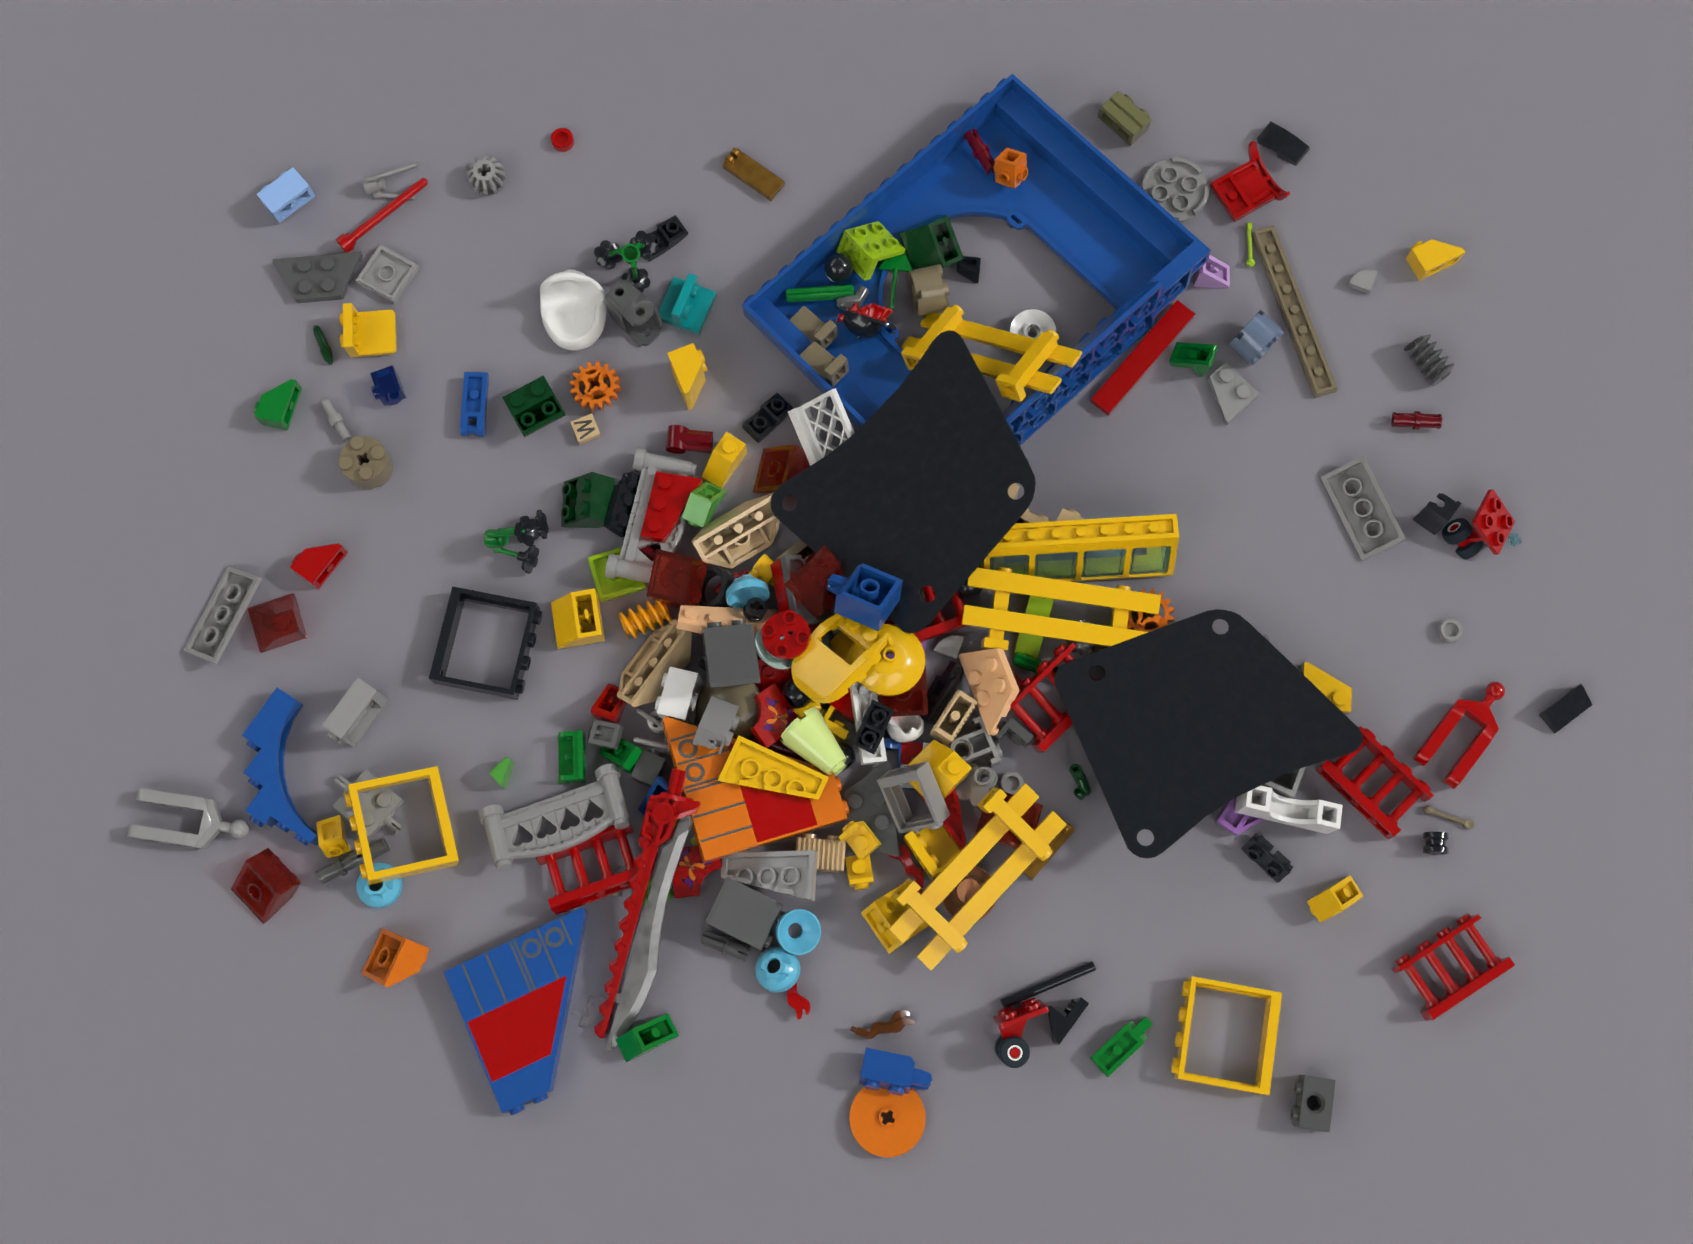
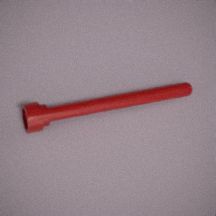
(349, 240)

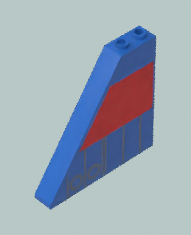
(519, 1007)

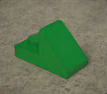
(1193, 356)
(624, 757)

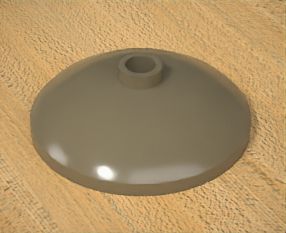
(739, 695)

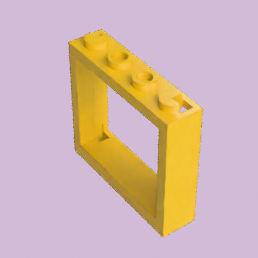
(362, 845)
(1268, 1036)

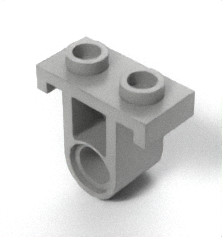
(979, 745)

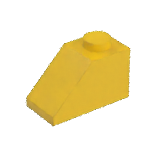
(1432, 257)
(724, 460)
(1335, 899)

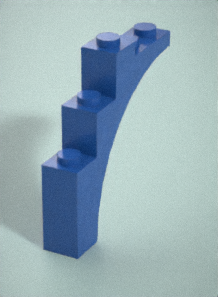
(268, 737)

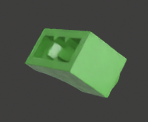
(703, 504)

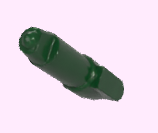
(323, 345)

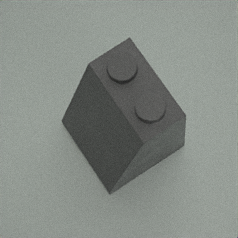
(730, 654)
(744, 914)

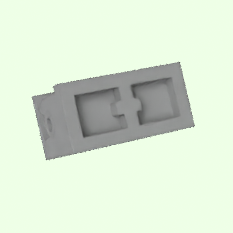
(716, 724)

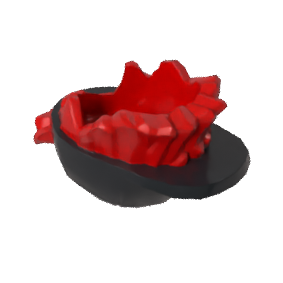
(866, 320)

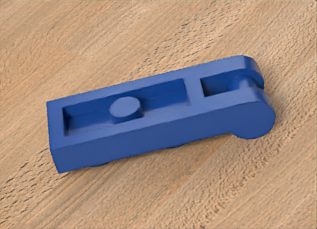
(474, 403)

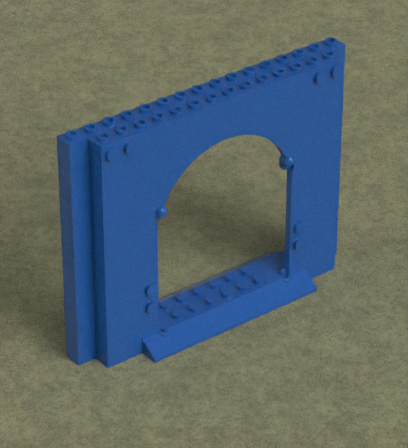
(1069, 201)

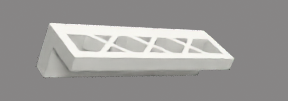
(860, 701)

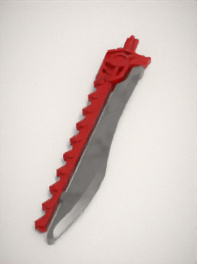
(658, 827)

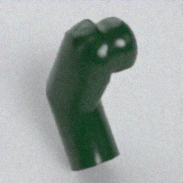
(1083, 788)

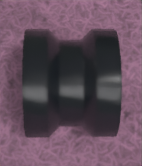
(1436, 843)

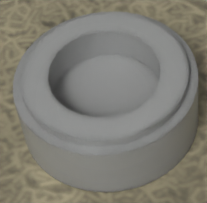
(1449, 630)
(1011, 782)

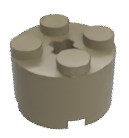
(928, 290)
(354, 462)

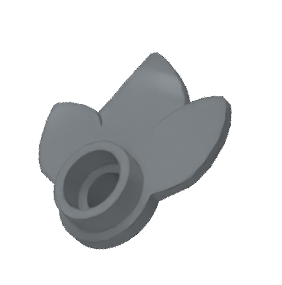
(972, 785)

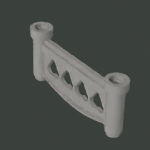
(632, 562)
(503, 828)

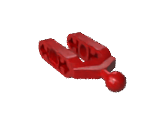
(1477, 712)

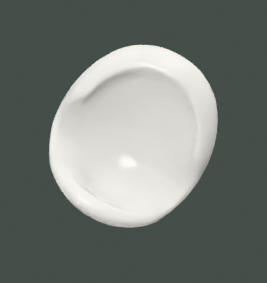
(572, 309)

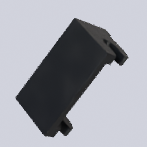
(1435, 517)

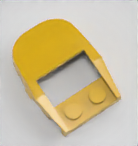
(823, 673)

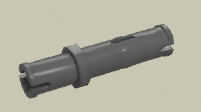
(343, 865)

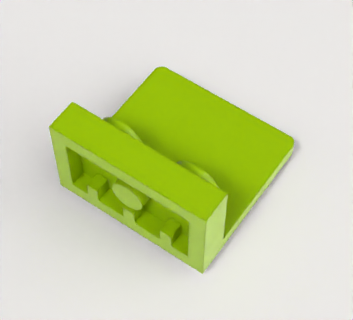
(867, 246)

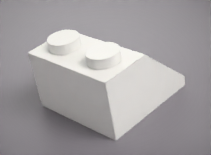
(679, 695)

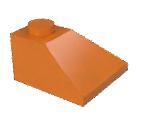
(394, 958)

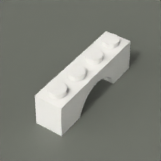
(1305, 814)

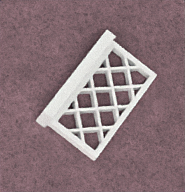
(809, 428)

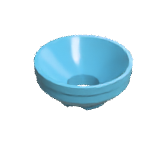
(745, 588)
(385, 896)
(809, 934)
(784, 977)

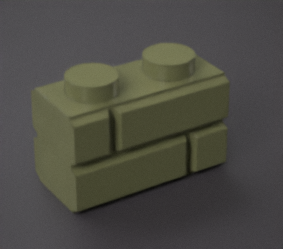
(1124, 117)

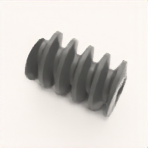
(1429, 359)

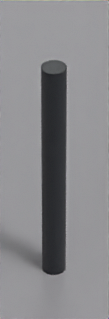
(1048, 984)

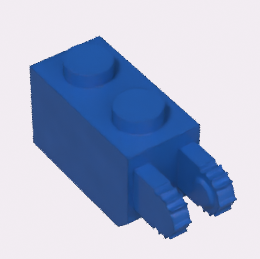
(892, 1073)

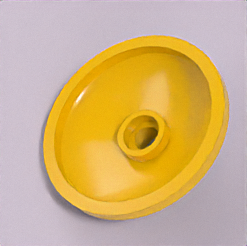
(897, 674)

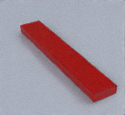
(1142, 357)

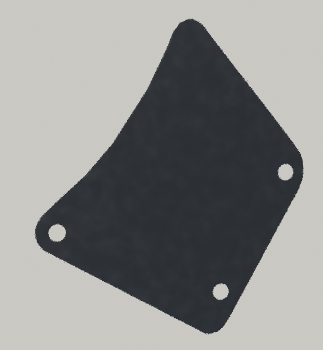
(917, 484)
(1195, 723)

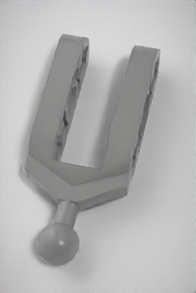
(209, 828)

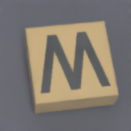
(585, 429)

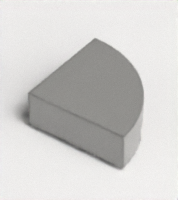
(1363, 280)
(950, 646)

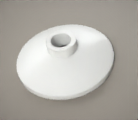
(1032, 321)

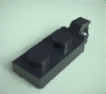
(621, 504)
(941, 692)

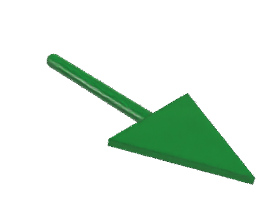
(895, 264)

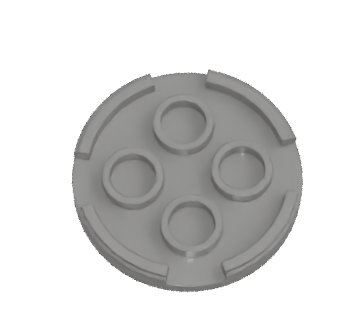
(1177, 187)

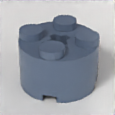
(1256, 337)

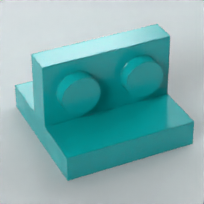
(687, 304)

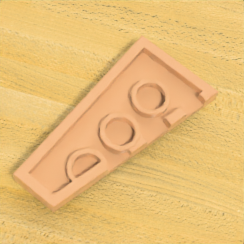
(696, 617)

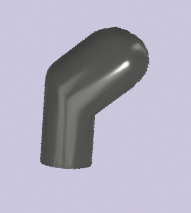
(847, 301)

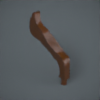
(894, 1025)

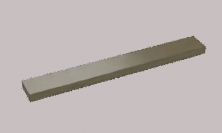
(1294, 312)

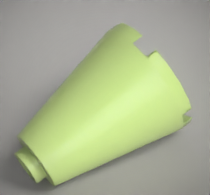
(814, 742)

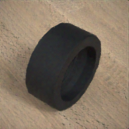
(726, 580)

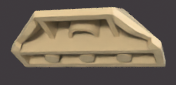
(738, 533)
(643, 675)

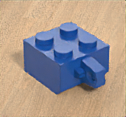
(866, 595)

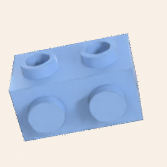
(285, 194)

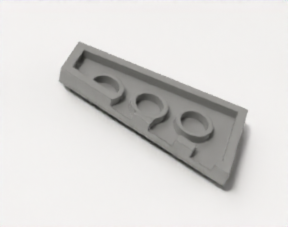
(775, 871)

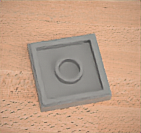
(387, 274)

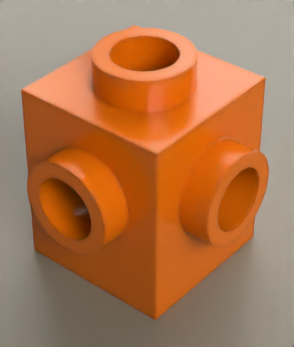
(1010, 168)

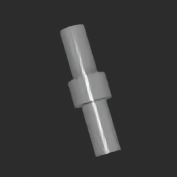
(336, 420)

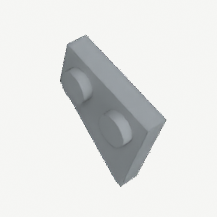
(1231, 391)

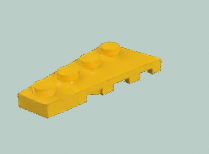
(767, 770)

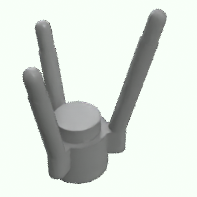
(375, 183)
(662, 747)

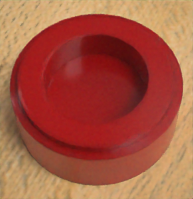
(562, 139)

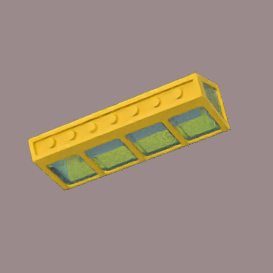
(1090, 548)

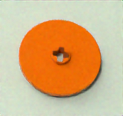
(889, 1139)

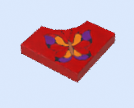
(773, 716)
(691, 872)

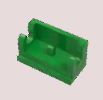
(572, 757)

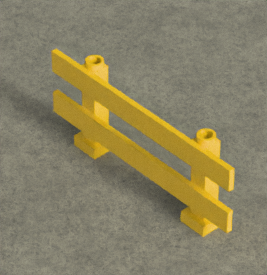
(1009, 377)
(999, 619)
(922, 906)

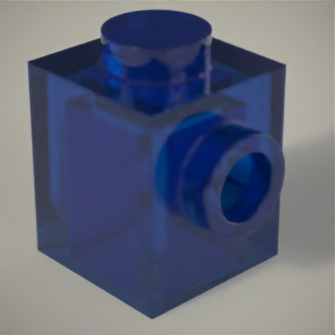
(387, 386)

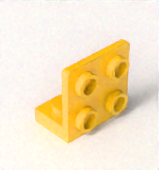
(932, 849)
(882, 915)

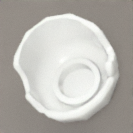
(905, 728)

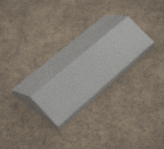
(1363, 508)
(222, 615)

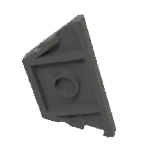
(318, 276)
(868, 805)

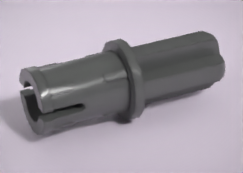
(725, 945)

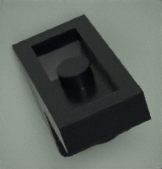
(1060, 1024)

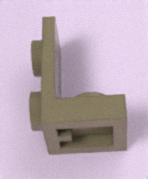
(814, 328)
(825, 364)

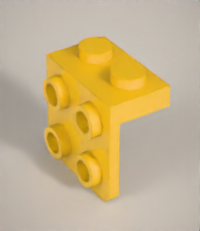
(368, 332)

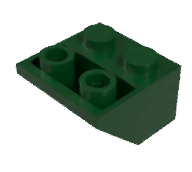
(931, 243)
(533, 406)
(586, 500)

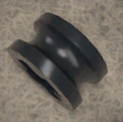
(760, 606)

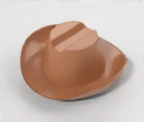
(966, 890)

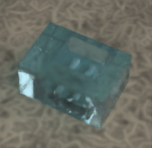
(1514, 539)

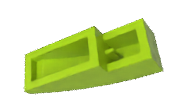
(1027, 643)

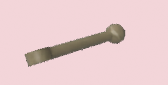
(1467, 824)

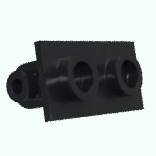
(1275, 865)

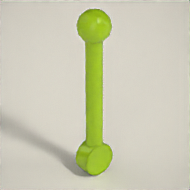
(1250, 262)

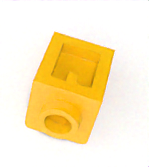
(837, 728)
(332, 836)
(860, 838)
(859, 872)

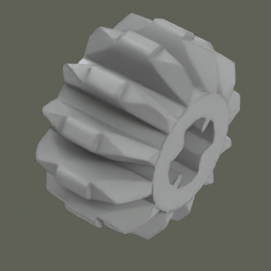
(486, 175)

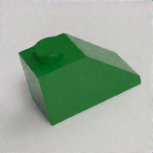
(278, 405)
(646, 1037)

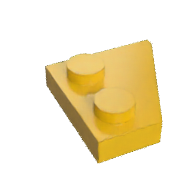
(1333, 689)

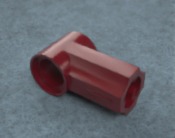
(682, 439)

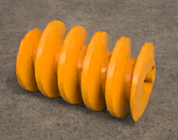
(644, 618)

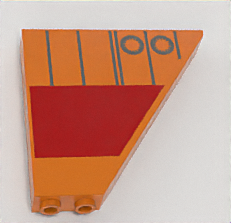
(739, 816)

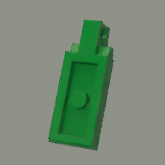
(1121, 1046)

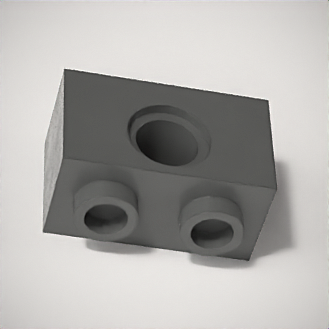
(1323, 1091)

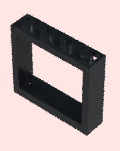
(448, 634)

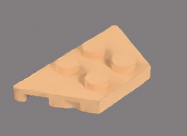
(990, 684)

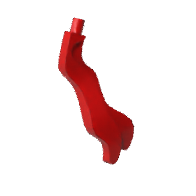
(910, 869)
(797, 1002)

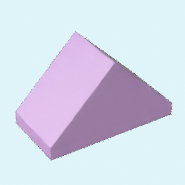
(1213, 274)

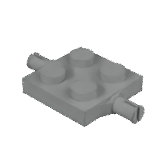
(376, 805)

